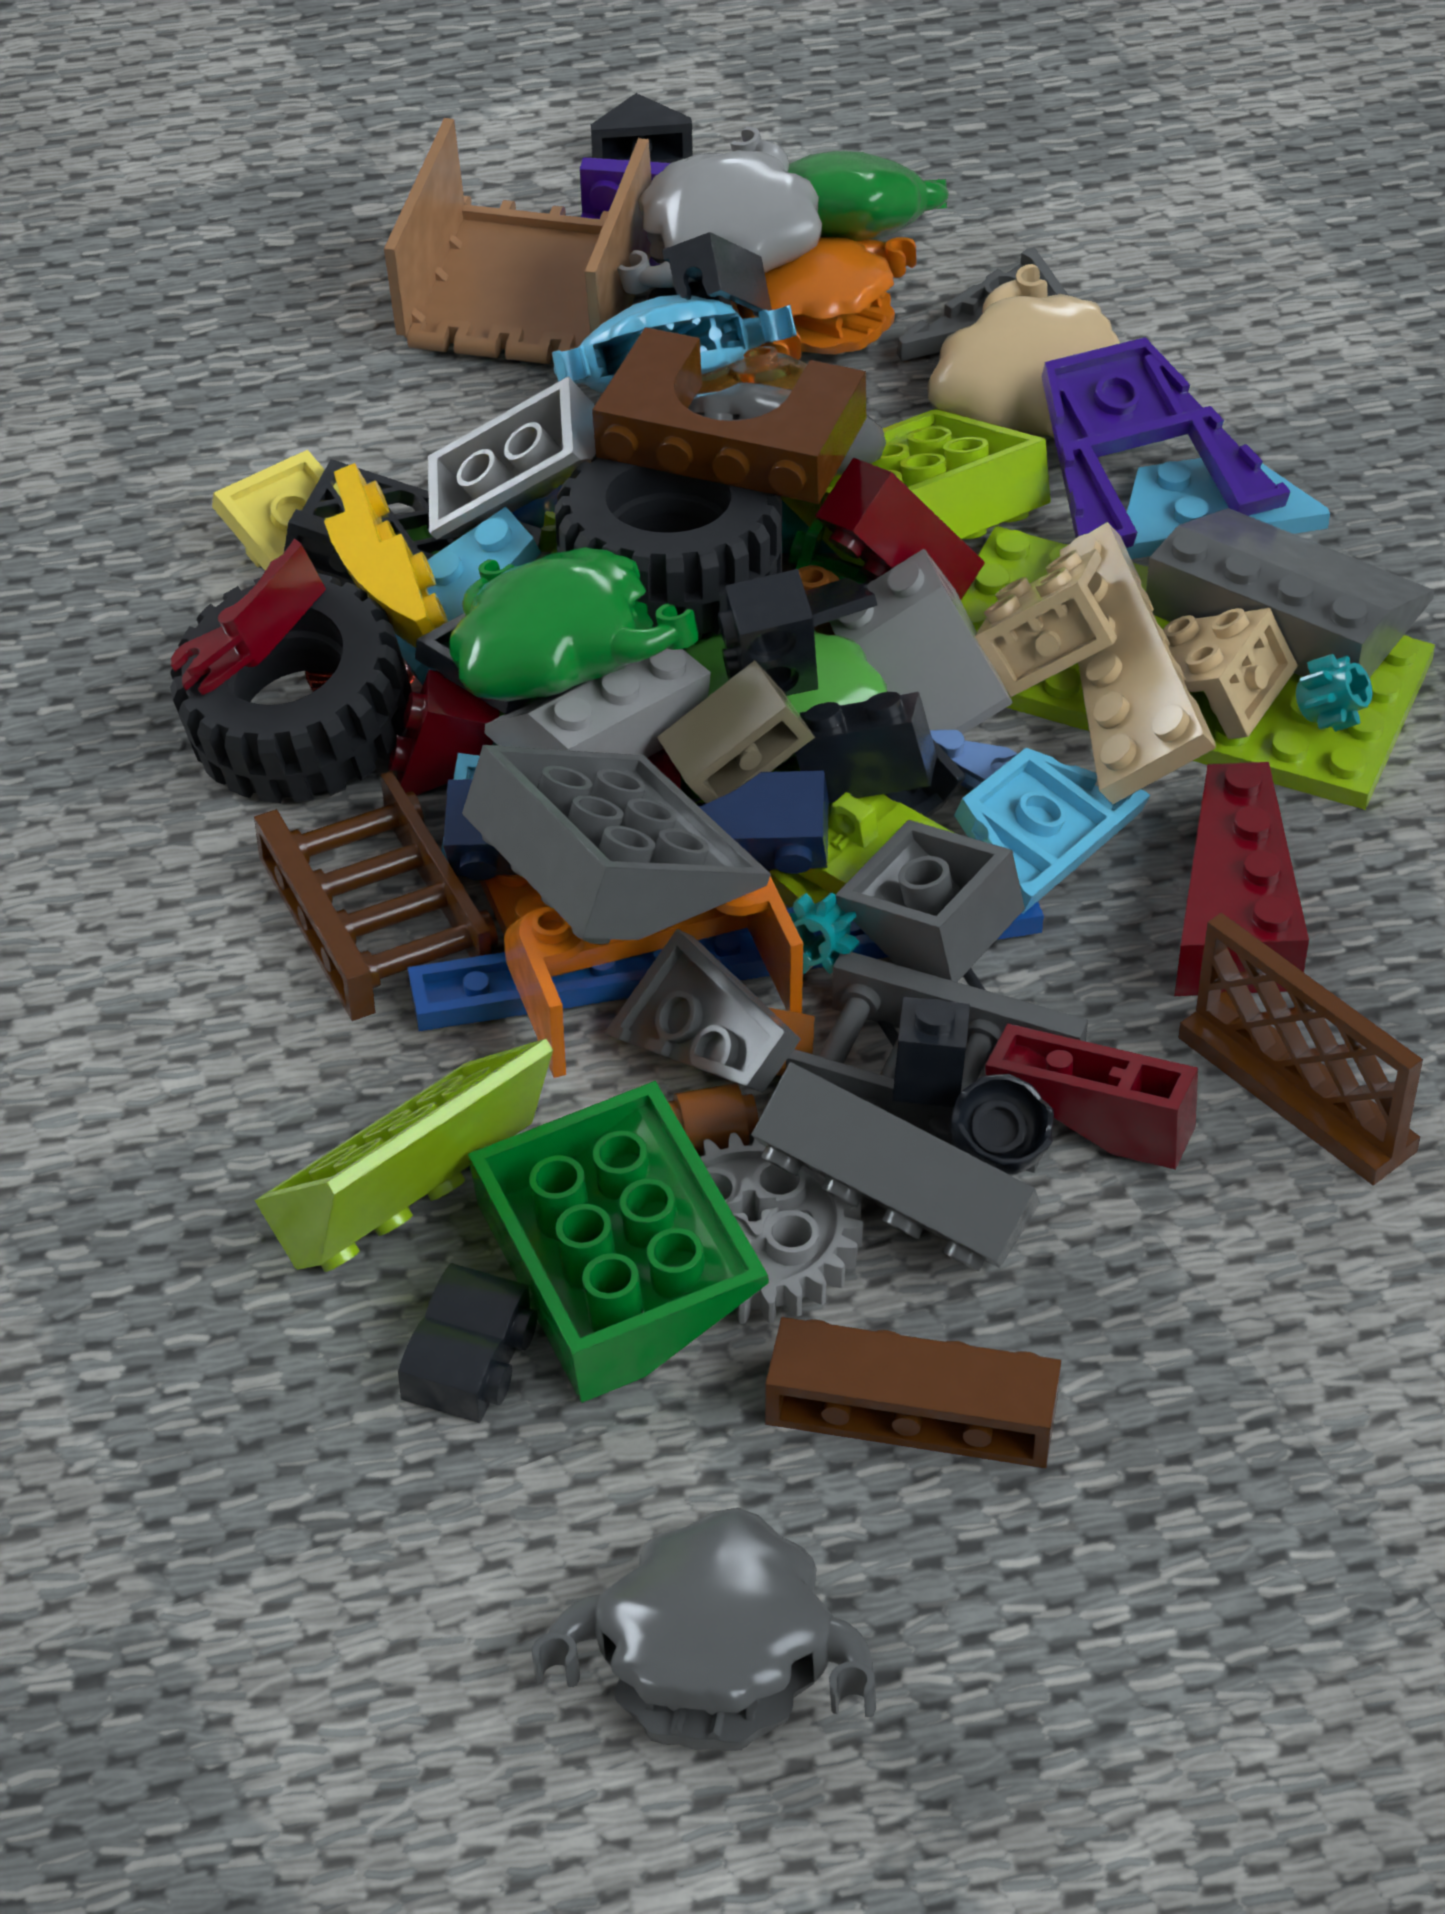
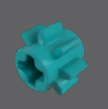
(1334, 692)
(833, 924)

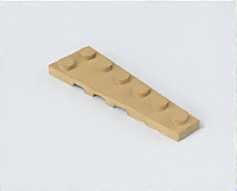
(1134, 689)

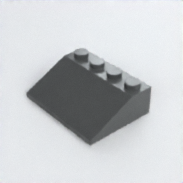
(1315, 593)
(606, 840)

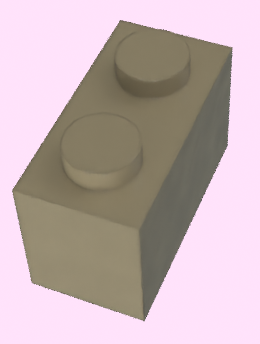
(735, 734)

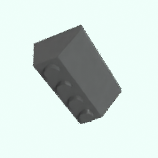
(896, 1167)

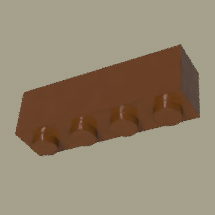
(912, 1392)

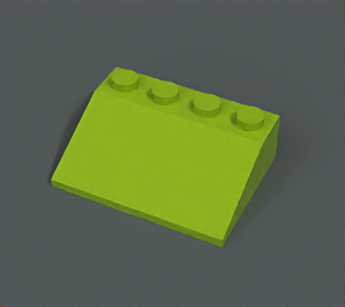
(960, 470)
(404, 1157)

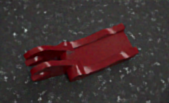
(254, 623)

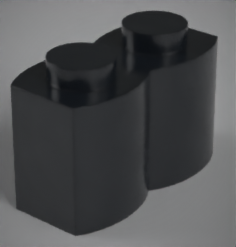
(466, 1343)

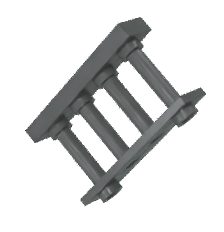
(875, 992)

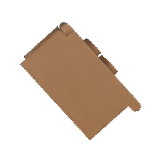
(504, 272)

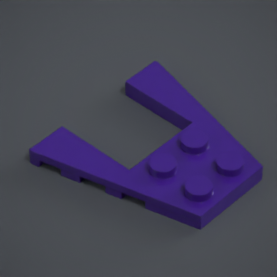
(1132, 399)

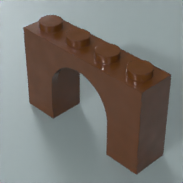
(781, 453)

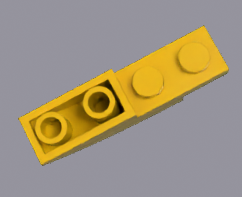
(382, 560)

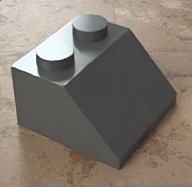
(934, 899)

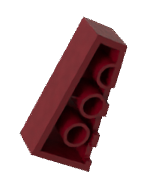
(1241, 871)

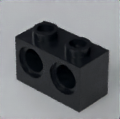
(773, 626)

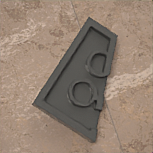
(704, 1017)

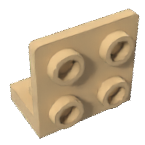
(1045, 623)
(1236, 661)

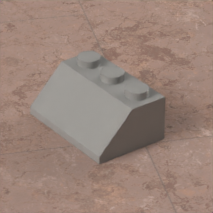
(510, 459)
(610, 713)

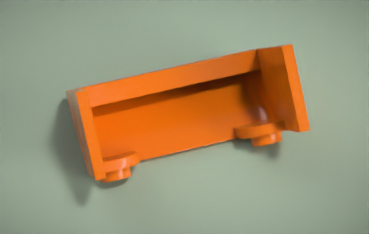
(546, 947)

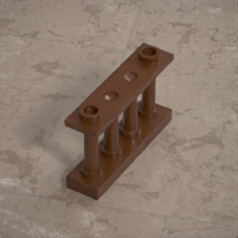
(333, 932)

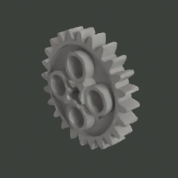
(791, 1224)

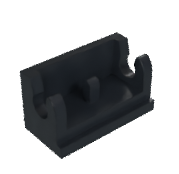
(722, 268)

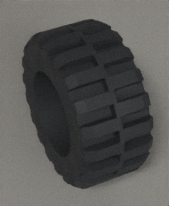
(678, 529)
(318, 738)

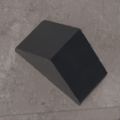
(640, 117)

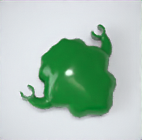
(867, 194)
(558, 625)

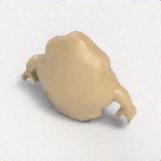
(998, 362)

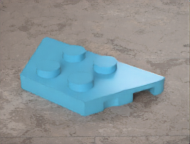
(1185, 491)
(1046, 816)

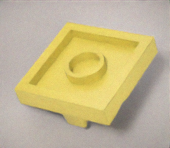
(263, 504)

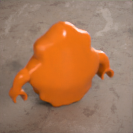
(838, 293)

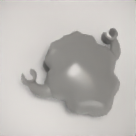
(731, 194)

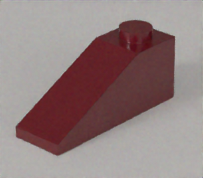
(1106, 1094)

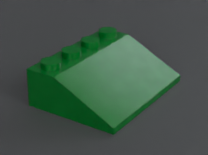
(615, 1236)

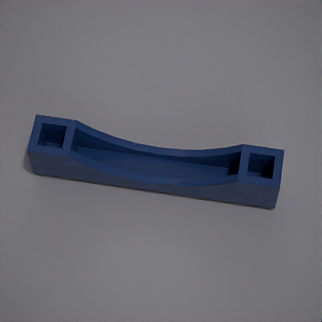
(771, 816)

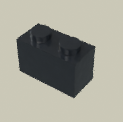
(870, 745)

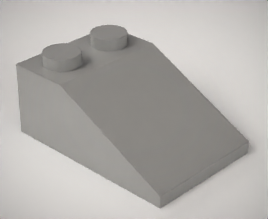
(927, 645)

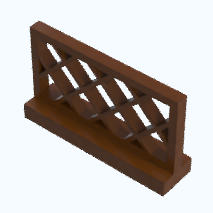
(1282, 1068)

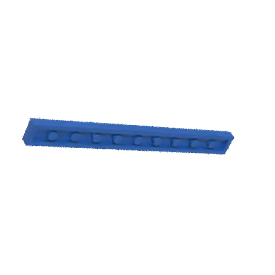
(485, 991)

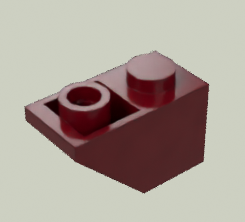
(439, 726)

